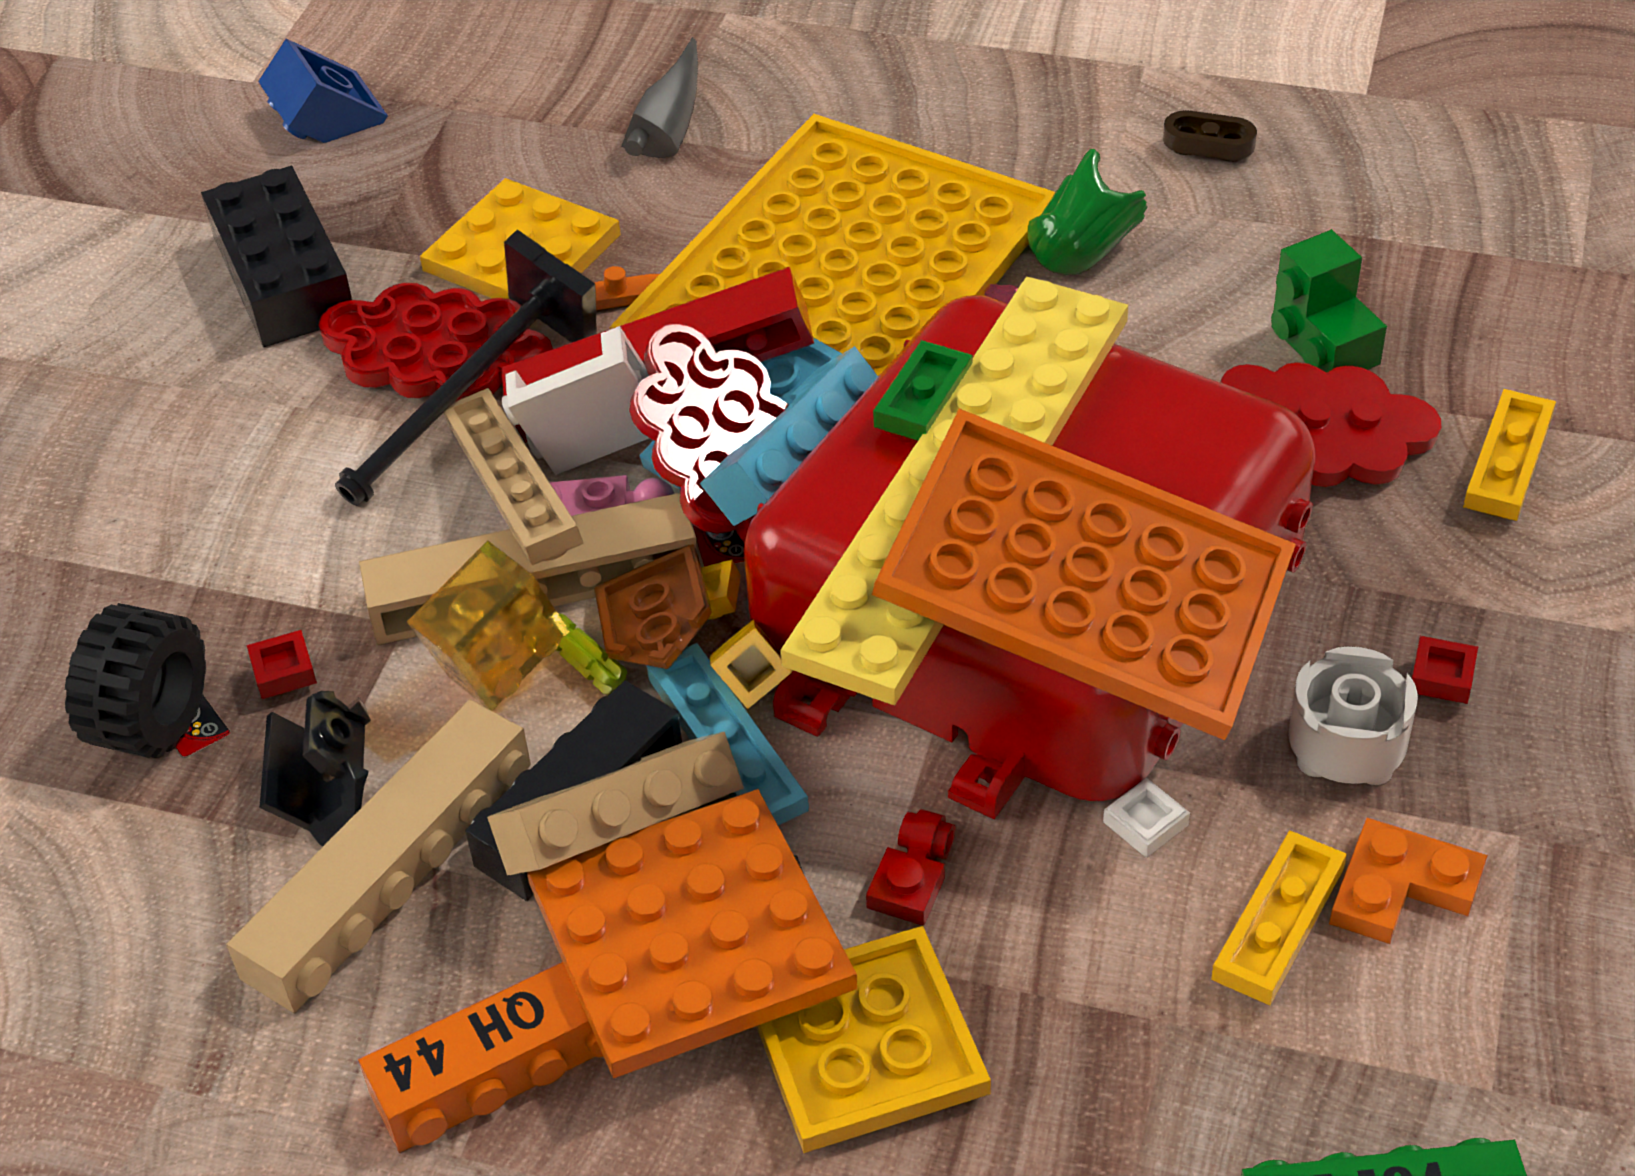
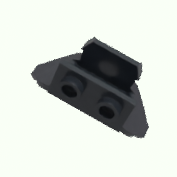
(303, 759)

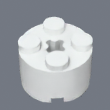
(1352, 716)

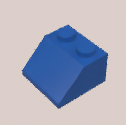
(318, 95)

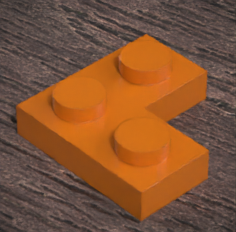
(1398, 865)

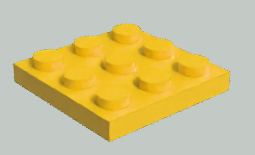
(474, 246)
(876, 1051)

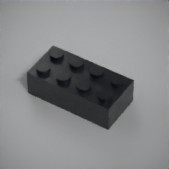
(276, 253)

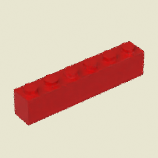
(754, 317)

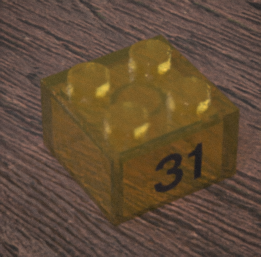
(489, 626)

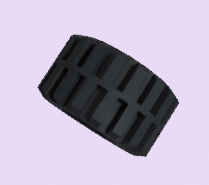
(135, 680)

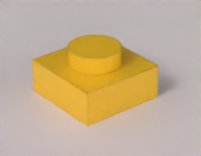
(722, 587)

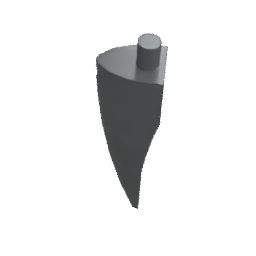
(665, 110)

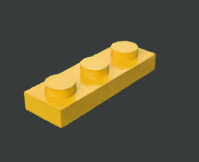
(1509, 455)
(1278, 917)

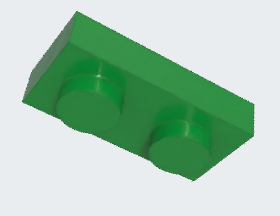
(921, 390)

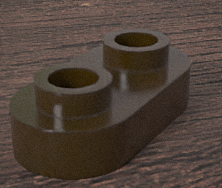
(1209, 135)

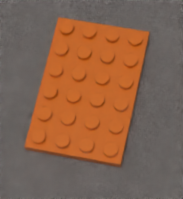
(1087, 573)

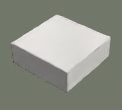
(1146, 817)

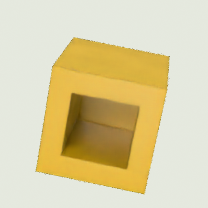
(749, 664)

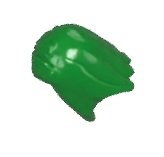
(1083, 220)

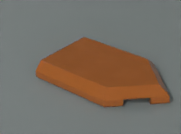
(654, 609)

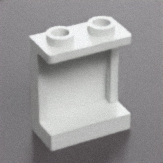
(580, 409)

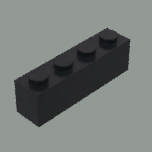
(609, 738)

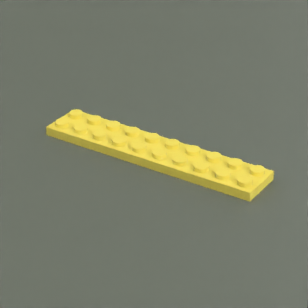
(1021, 378)

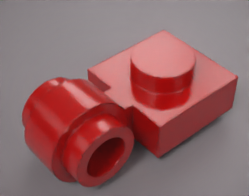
(911, 880)

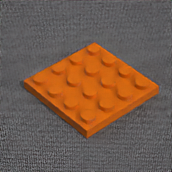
(690, 932)

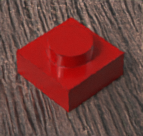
(281, 664)
(1444, 669)

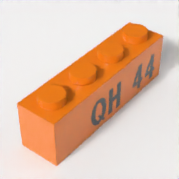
(479, 1058)

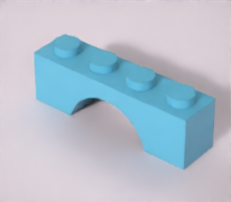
(772, 455)

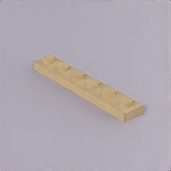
(512, 478)

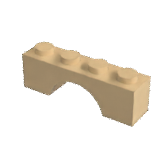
(615, 804)

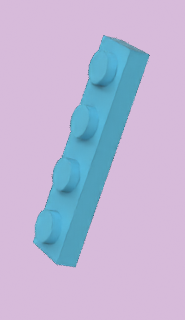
(711, 707)

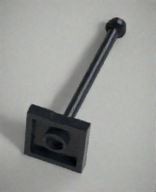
(547, 292)

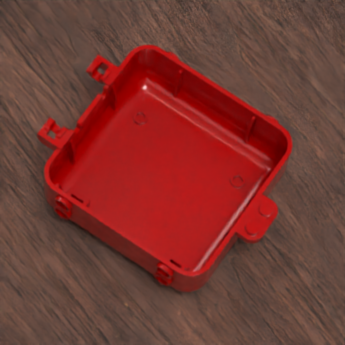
(1019, 716)

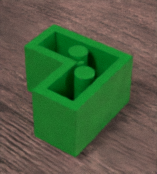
(1319, 305)

